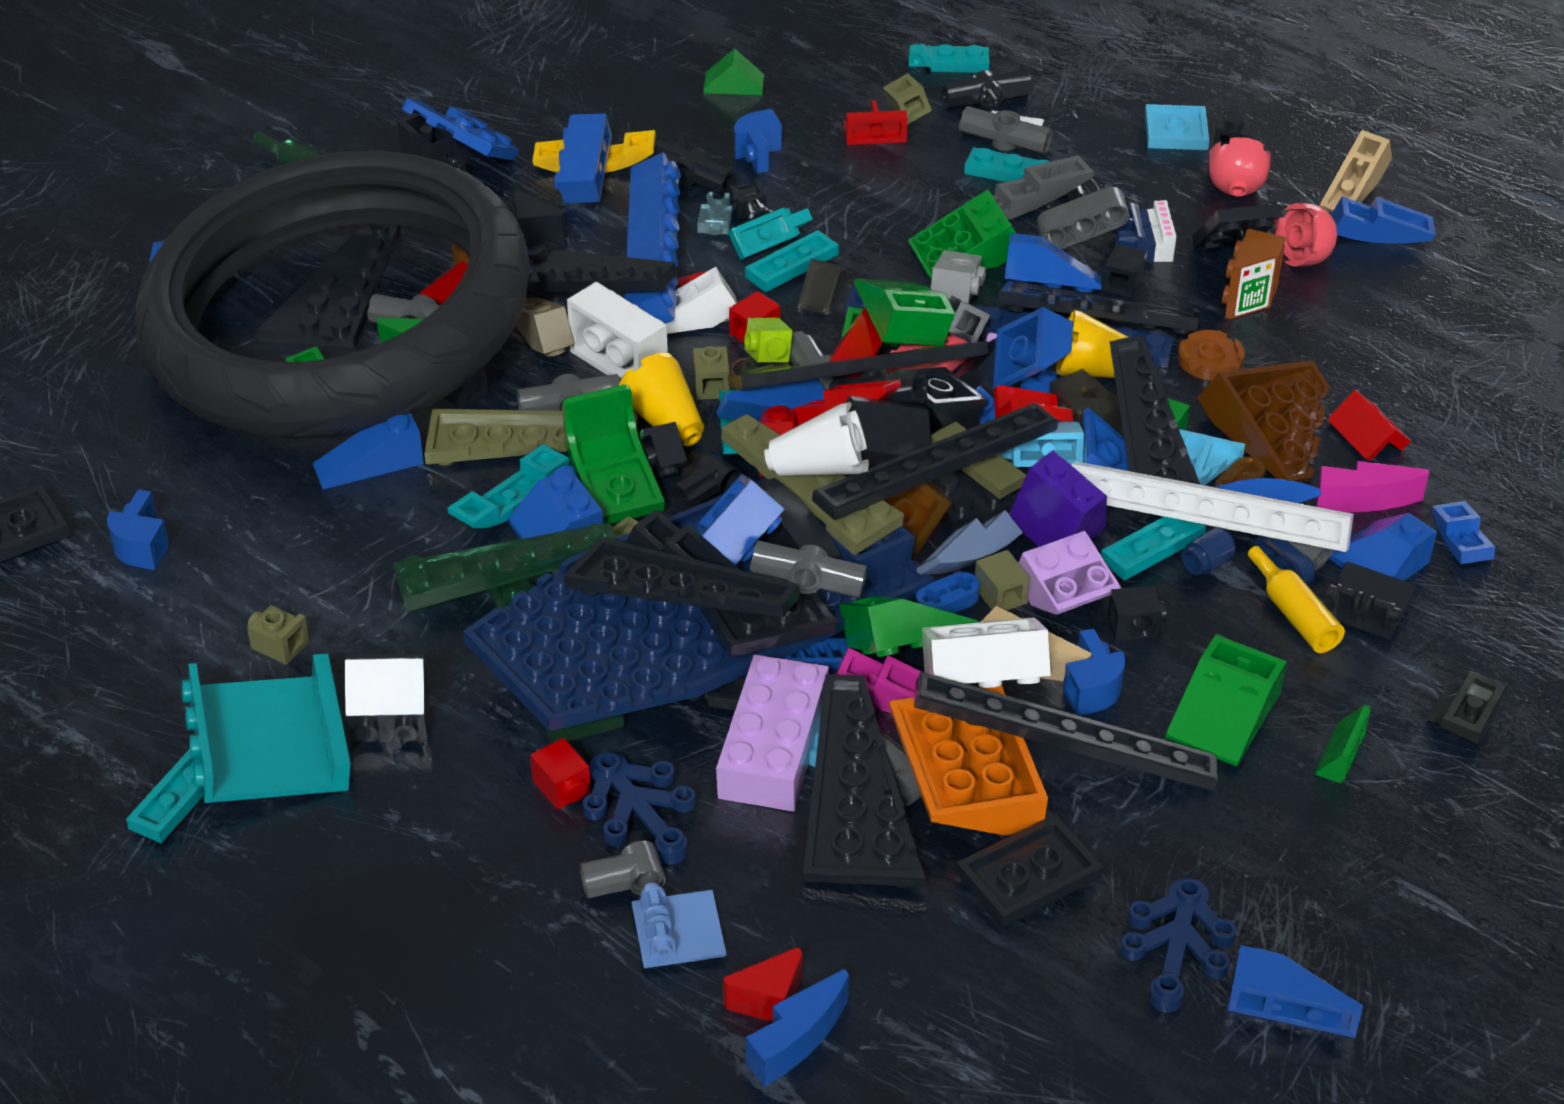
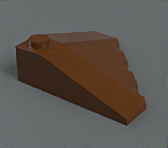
(1271, 413)

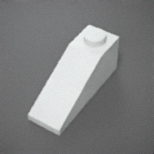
(702, 303)

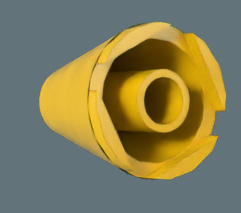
(1089, 347)
(664, 397)

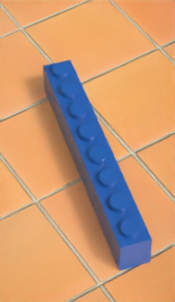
(654, 228)

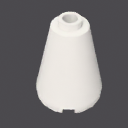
(820, 446)

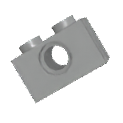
(958, 275)

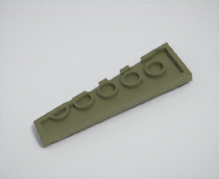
(489, 434)
(853, 530)

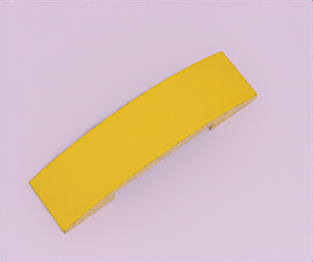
(634, 149)

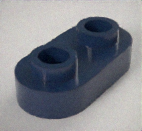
(1287, 557)

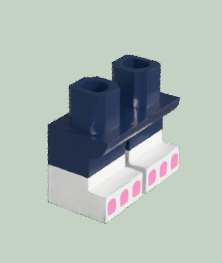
(1149, 231)

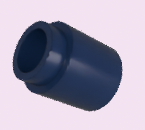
(1208, 551)

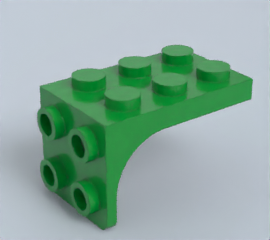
(609, 455)

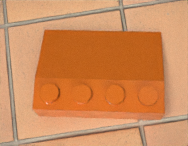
(970, 771)

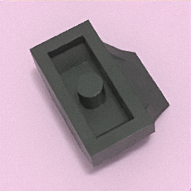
(1470, 707)

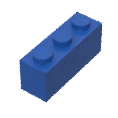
(583, 158)

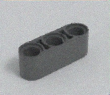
(1084, 217)

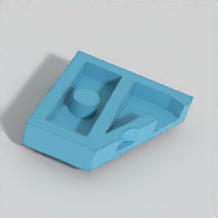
(1211, 454)

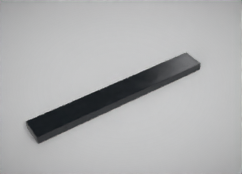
(857, 365)
(934, 461)
(1065, 731)

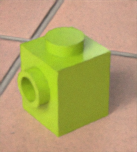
(768, 340)

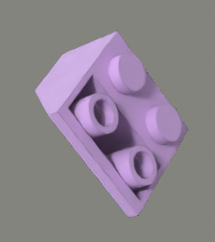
(1067, 574)

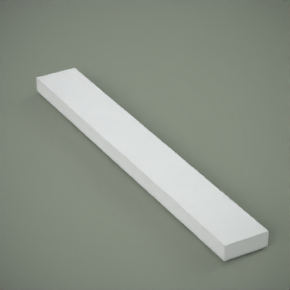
(1221, 507)

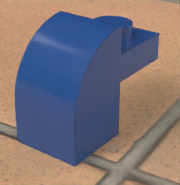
(757, 136)
(137, 533)
(1095, 681)

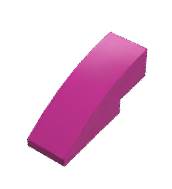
(1370, 487)
(884, 681)

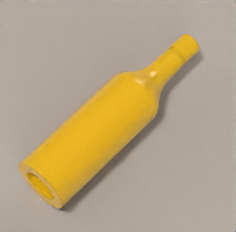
(1299, 604)

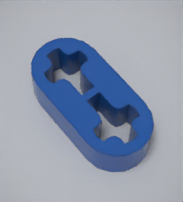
(951, 592)

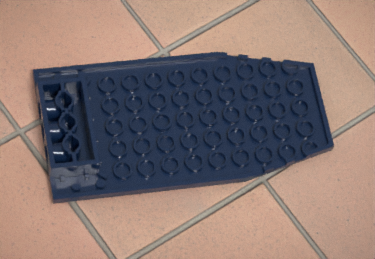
(614, 654)

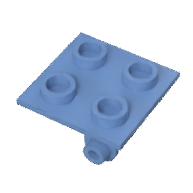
(677, 927)

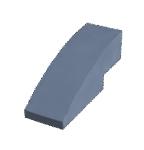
(971, 544)

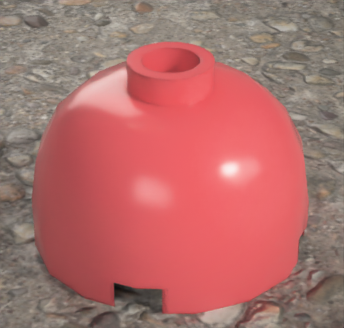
(1239, 166)
(1308, 234)

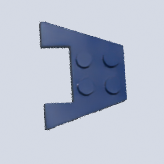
(466, 129)

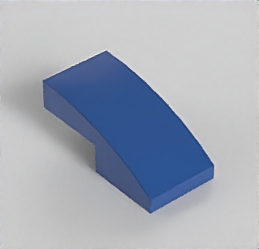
(1461, 532)

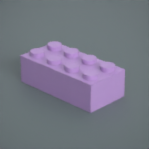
(772, 733)

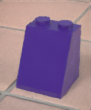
(1058, 502)

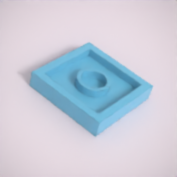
(1176, 127)

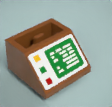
(1253, 273)

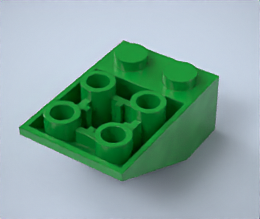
(972, 229)
(906, 311)
(886, 622)
(1227, 699)

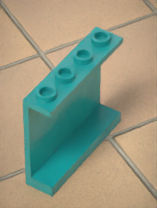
(267, 736)

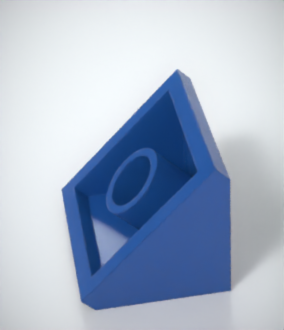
(1102, 443)

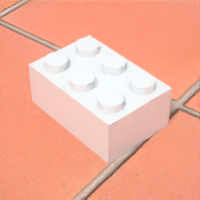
(612, 331)
(988, 652)

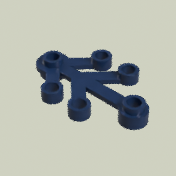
(613, 771)
(1188, 899)

